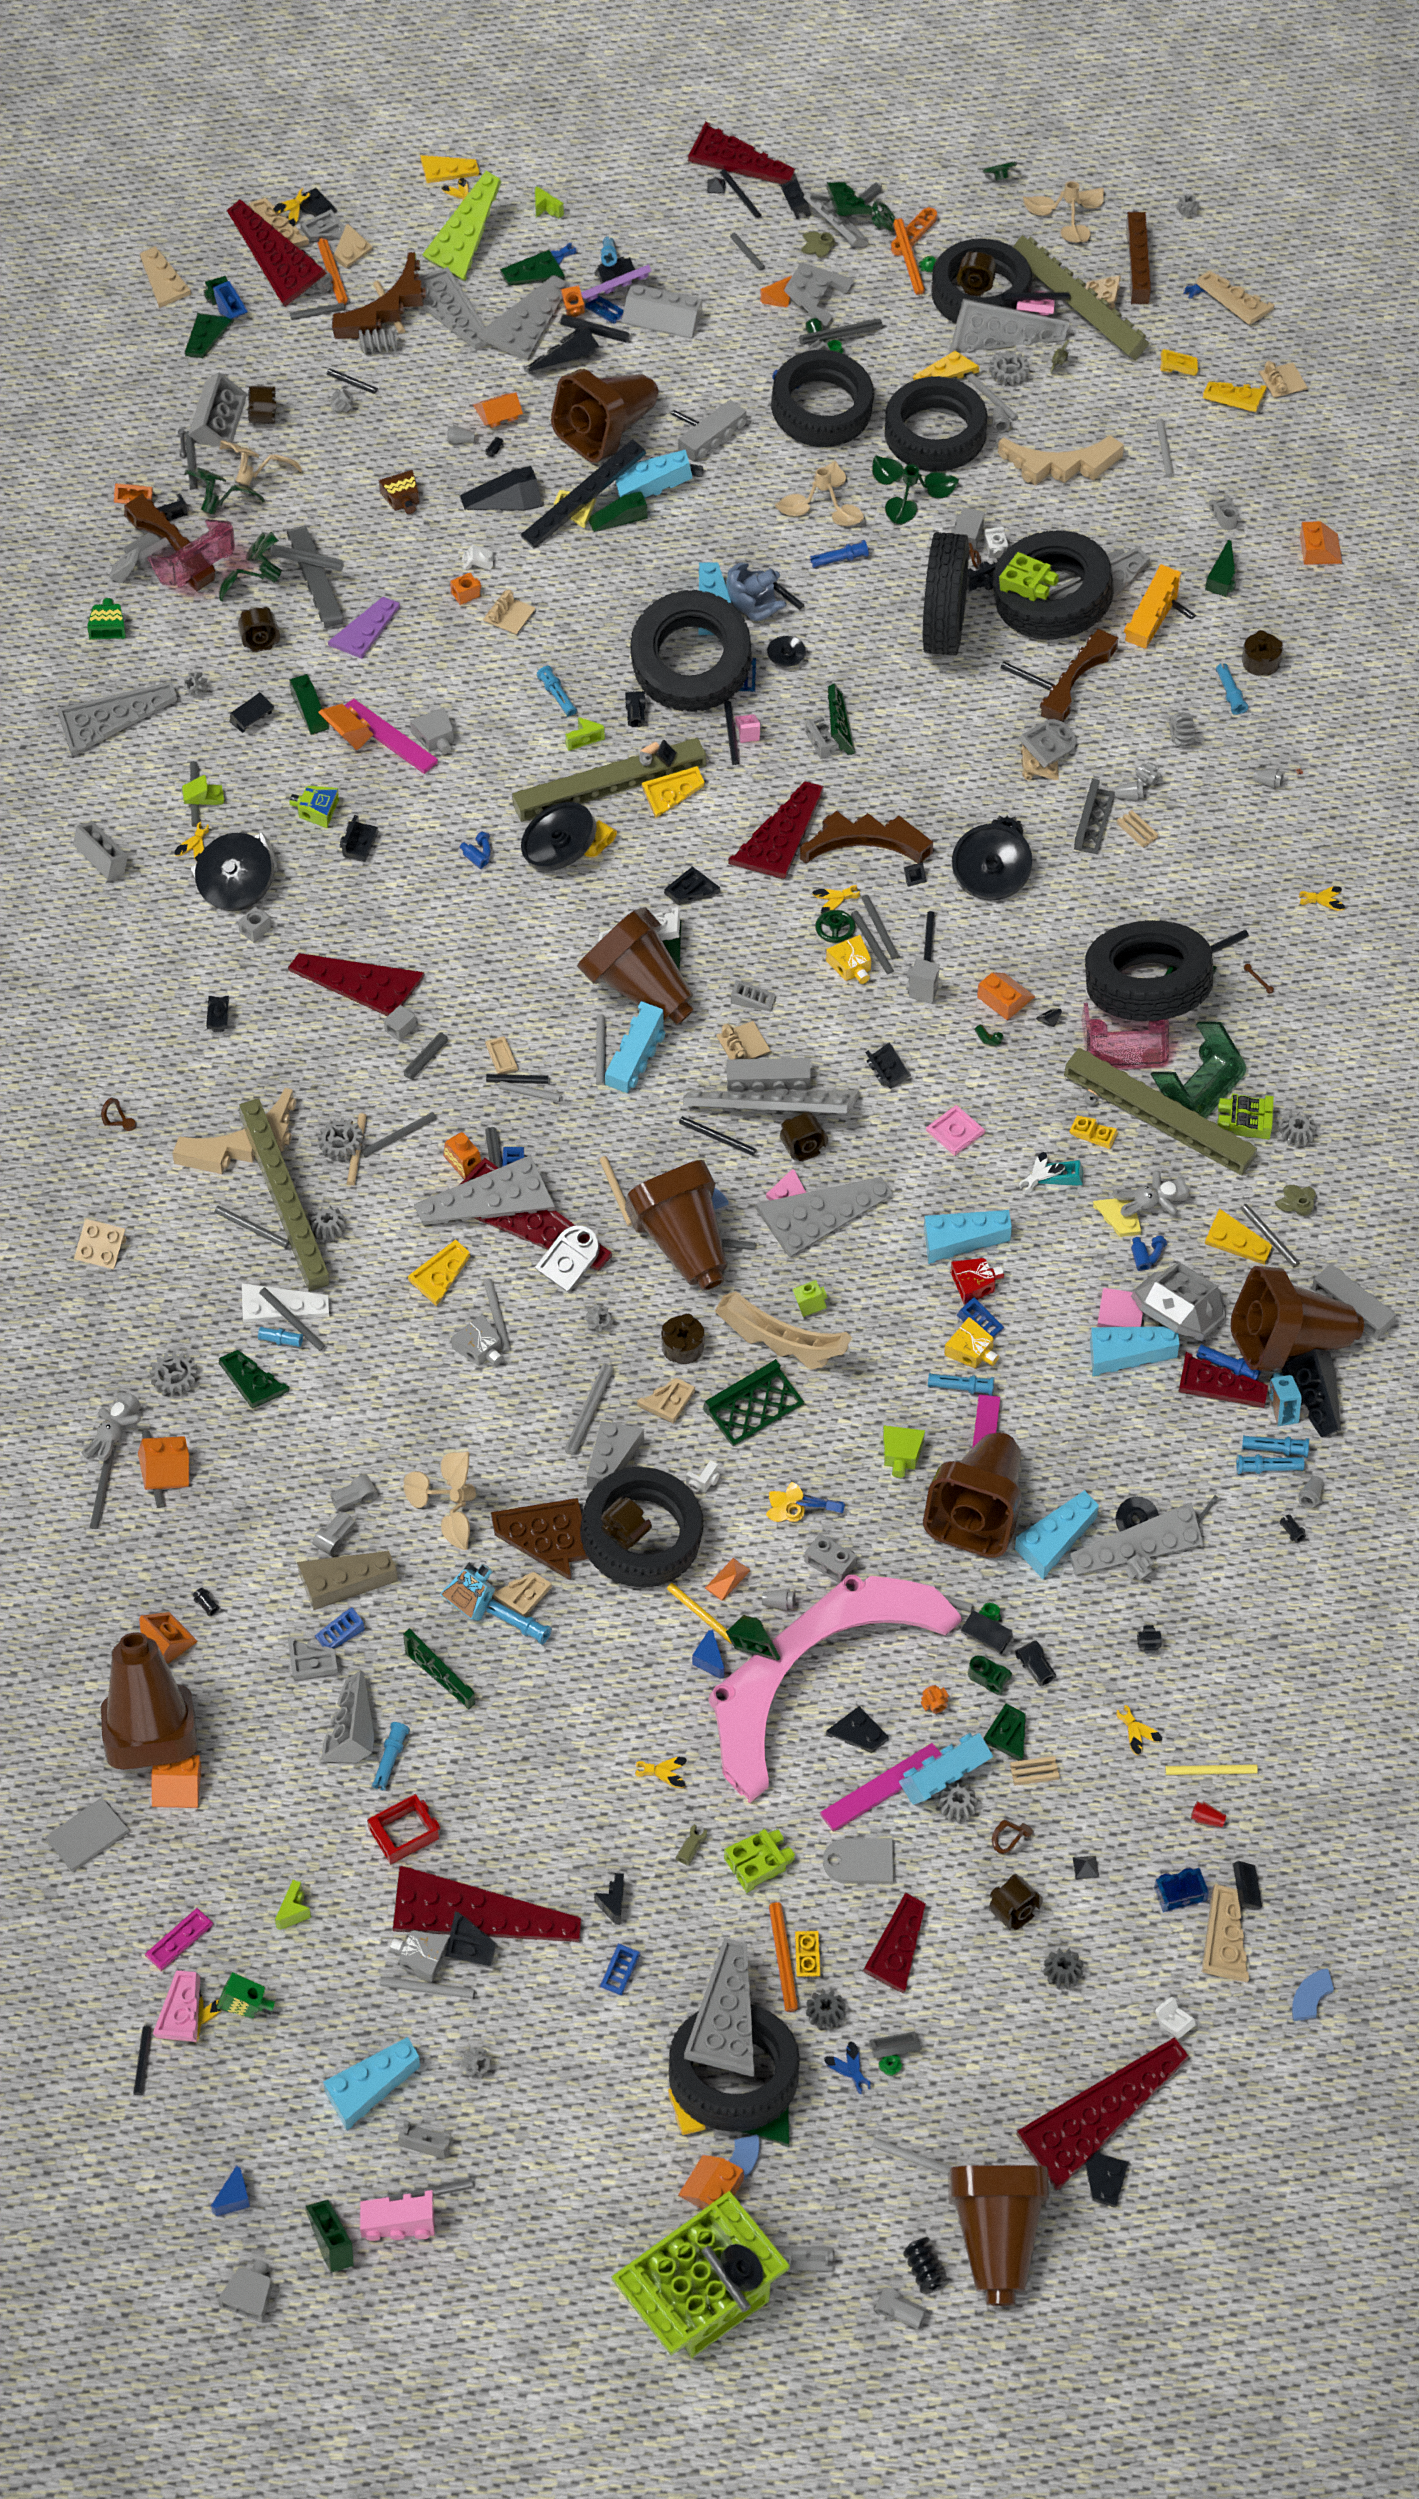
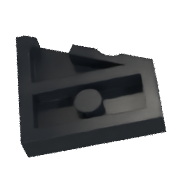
(316, 203)
(691, 887)
(859, 1730)
(469, 1942)
(1105, 2178)

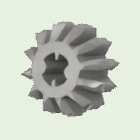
(1182, 729)
(1298, 1129)
(327, 1223)
(956, 1809)

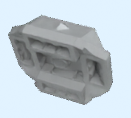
(1181, 1301)

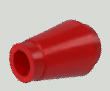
(1208, 1815)

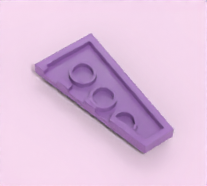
(609, 286)
(365, 629)

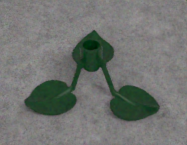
(212, 500)
(902, 510)
(267, 568)

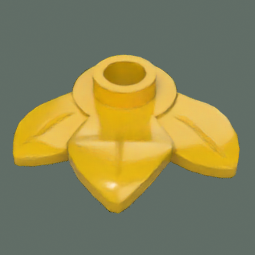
(784, 1503)

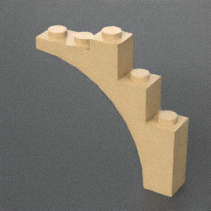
(1062, 465)
(216, 1152)
(784, 1339)

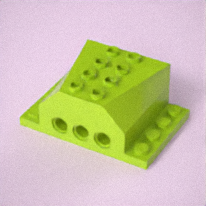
(679, 2289)

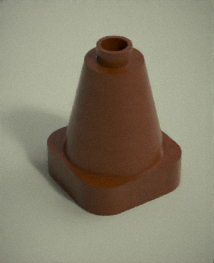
(596, 411)
(639, 966)
(682, 1221)
(1285, 1320)
(977, 1499)
(146, 1712)
(999, 2223)

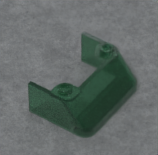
(1213, 1080)

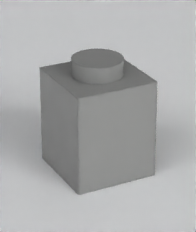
(400, 1022)

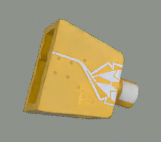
(850, 959)
(971, 1345)

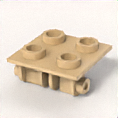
(1106, 289)
(1282, 379)
(509, 613)
(1032, 766)
(742, 1041)
(100, 1243)

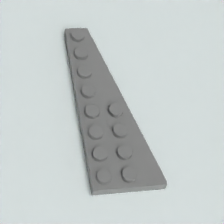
(781, 1099)

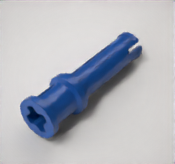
(848, 552)
(1237, 1365)

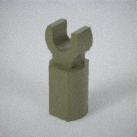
(690, 1846)

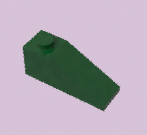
(622, 511)
(1223, 573)
(308, 703)
(750, 1636)
(331, 2236)

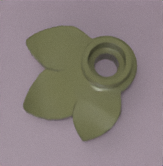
(818, 243)
(1059, 356)
(1297, 1200)

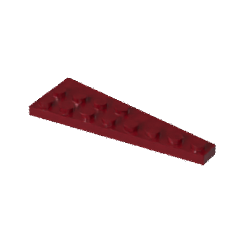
(281, 261)
(539, 1227)
(430, 1901)
(1084, 2123)

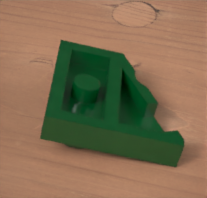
(1008, 1732)

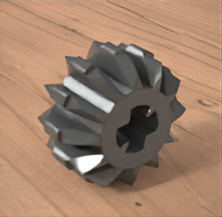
(1056, 1973)
(832, 2016)

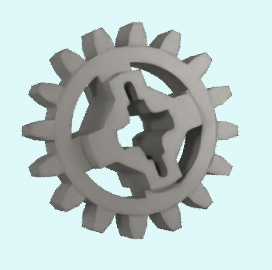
(1009, 367)
(340, 1139)
(174, 1375)

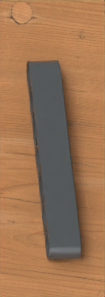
(316, 579)

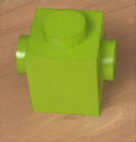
(810, 1298)

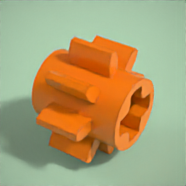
(934, 1699)

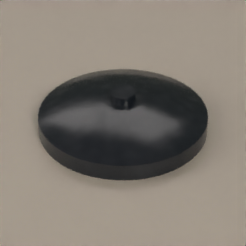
(558, 836)
(992, 861)
(234, 871)

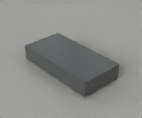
(894, 2044)

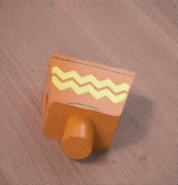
(459, 1151)

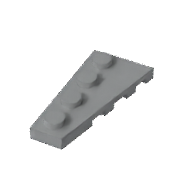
(842, 223)

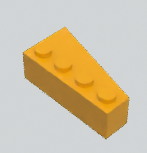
(1153, 606)

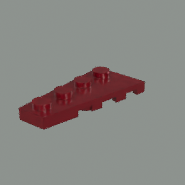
(895, 1949)

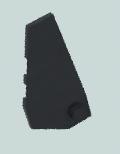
(573, 346)
(511, 490)
(1318, 1388)

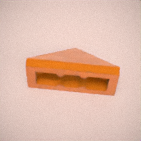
(775, 294)
(126, 492)
(727, 1579)

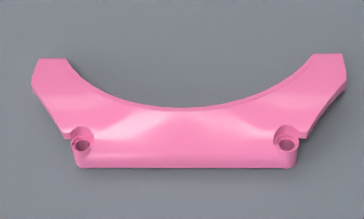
(753, 1685)

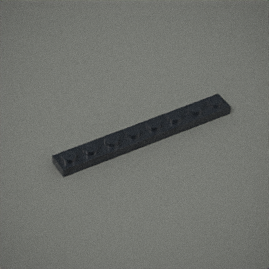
(583, 494)

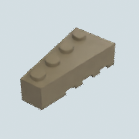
(345, 1576)

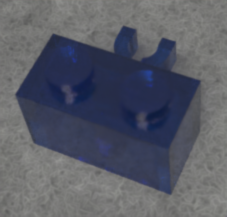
(1181, 1889)

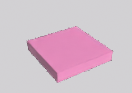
(955, 1130)
(1118, 1309)

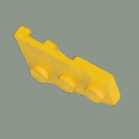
(447, 168)
(949, 366)
(1240, 397)
(672, 789)
(1237, 1239)
(440, 1271)

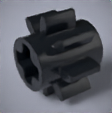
(1149, 1639)

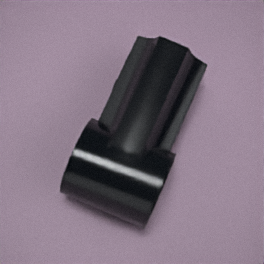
(635, 708)
(1034, 1660)

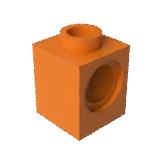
(573, 294)
(465, 588)

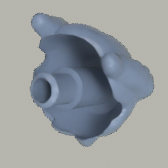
(753, 591)

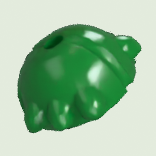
(927, 264)

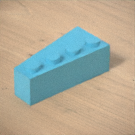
(655, 474)
(711, 581)
(636, 1048)
(964, 1232)
(1130, 1346)
(1056, 1533)
(946, 1768)
(369, 2081)

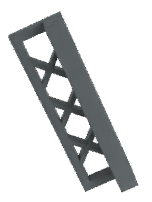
(1087, 814)

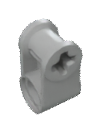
(1224, 512)

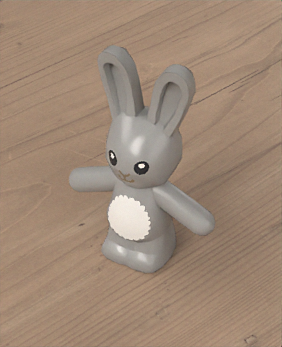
(1148, 1196)
(110, 1430)

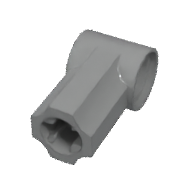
(358, 1492)
(331, 1537)
(896, 2307)

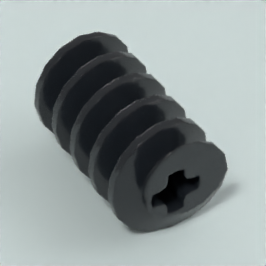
(923, 2266)

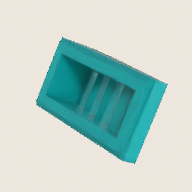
(1068, 1179)

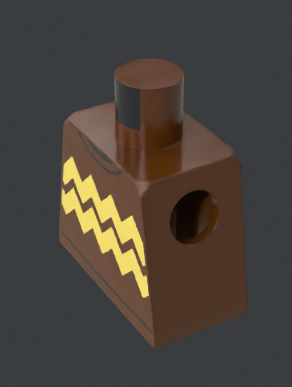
(400, 491)

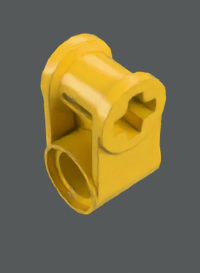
(604, 836)

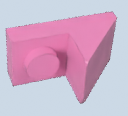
(748, 728)

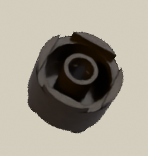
(976, 273)
(261, 404)
(258, 629)
(1262, 653)
(803, 1136)
(682, 1339)
(625, 1522)
(1014, 1902)

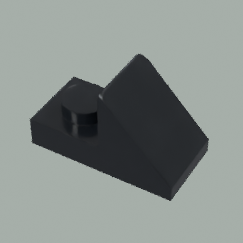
(612, 1903)

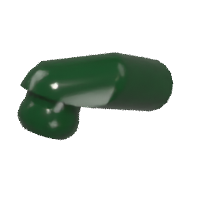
(986, 1038)

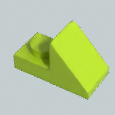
(547, 202)
(588, 733)
(201, 793)
(291, 1910)

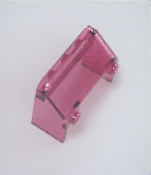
(197, 555)
(1127, 1048)

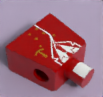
(974, 1278)

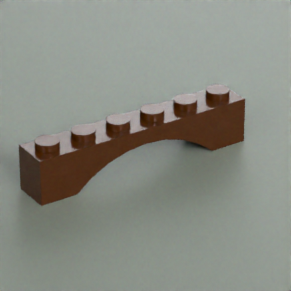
(1139, 259)
(146, 517)
(1098, 650)

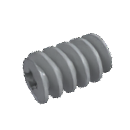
(378, 340)

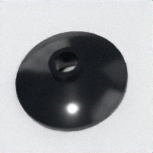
(786, 645)
(1134, 1506)
(741, 2267)

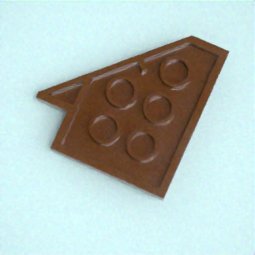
(544, 1532)

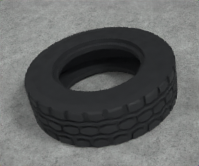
(945, 593)
(682, 611)
(1066, 615)
(1149, 997)

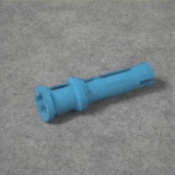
(608, 252)
(550, 679)
(1233, 694)
(971, 1384)
(1286, 1445)
(1258, 1464)
(527, 1625)
(392, 1746)

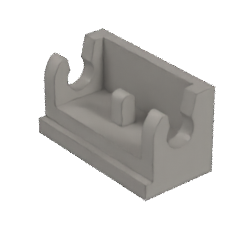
(821, 738)
(424, 2140)

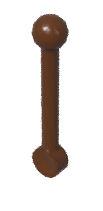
(1269, 989)

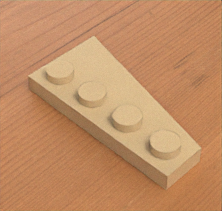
(265, 210)
(163, 278)
(1234, 298)
(1224, 1947)

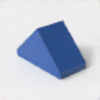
(228, 301)
(708, 1656)
(232, 2195)

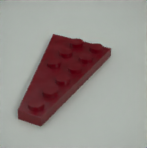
(736, 156)
(779, 837)
(367, 984)

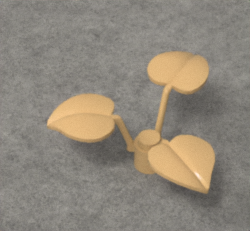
(1089, 199)
(246, 472)
(825, 479)
(455, 1470)

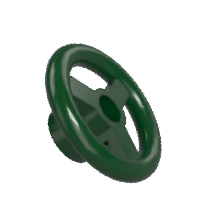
(1000, 171)
(883, 218)
(835, 922)

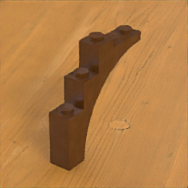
(388, 308)
(867, 831)

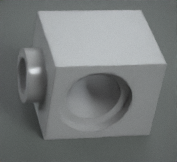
(254, 924)

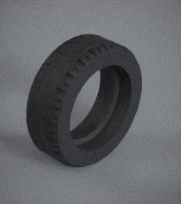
(1009, 264)
(824, 367)
(936, 453)
(635, 1568)
(741, 2110)

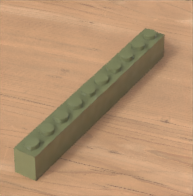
(1083, 299)
(605, 780)
(1160, 1111)
(284, 1195)

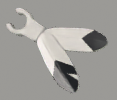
(1041, 1172)

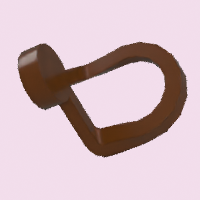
(978, 557)
(128, 1124)
(1023, 1829)

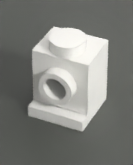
(995, 542)

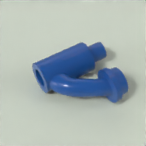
(477, 857)
(1140, 1253)

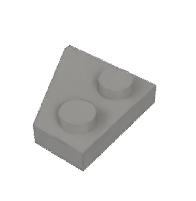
(323, 226)
(311, 1660)

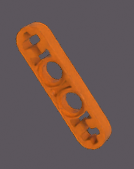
(915, 232)

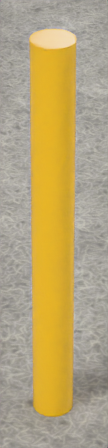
(699, 1611)

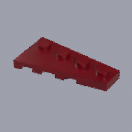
(1210, 1381)

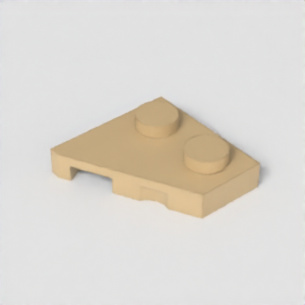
(351, 247)
(668, 1400)
(523, 1593)

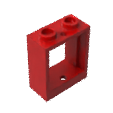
(393, 1813)

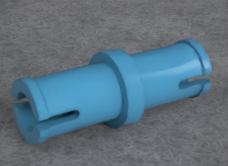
(280, 1336)

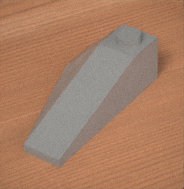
(353, 1724)

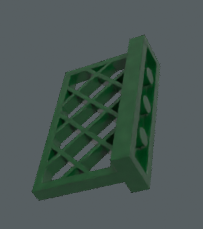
(740, 1390)

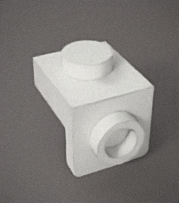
(477, 556)
(708, 1477)
(1173, 2018)

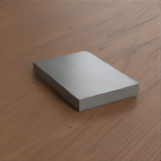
(87, 1834)

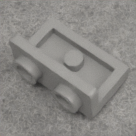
(148, 545)

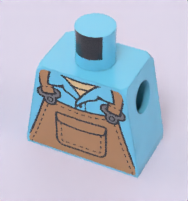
(1282, 1390)
(470, 1592)

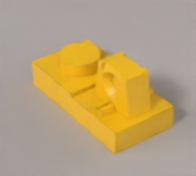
(1176, 361)

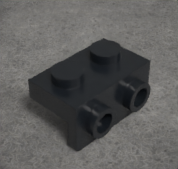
(621, 267)
(358, 839)
(888, 1065)

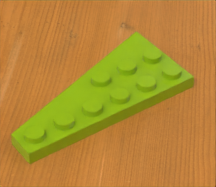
(464, 229)

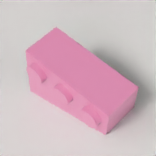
(398, 2217)

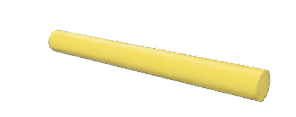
(1211, 1769)

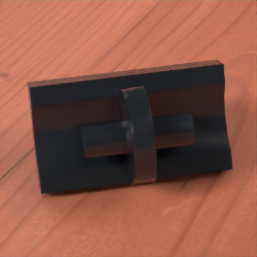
(981, 577)
(217, 1013)

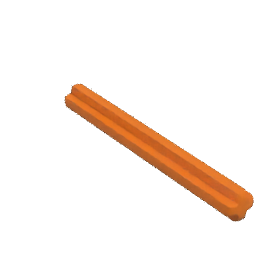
(909, 257)
(331, 267)
(783, 1957)

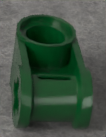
(991, 1676)

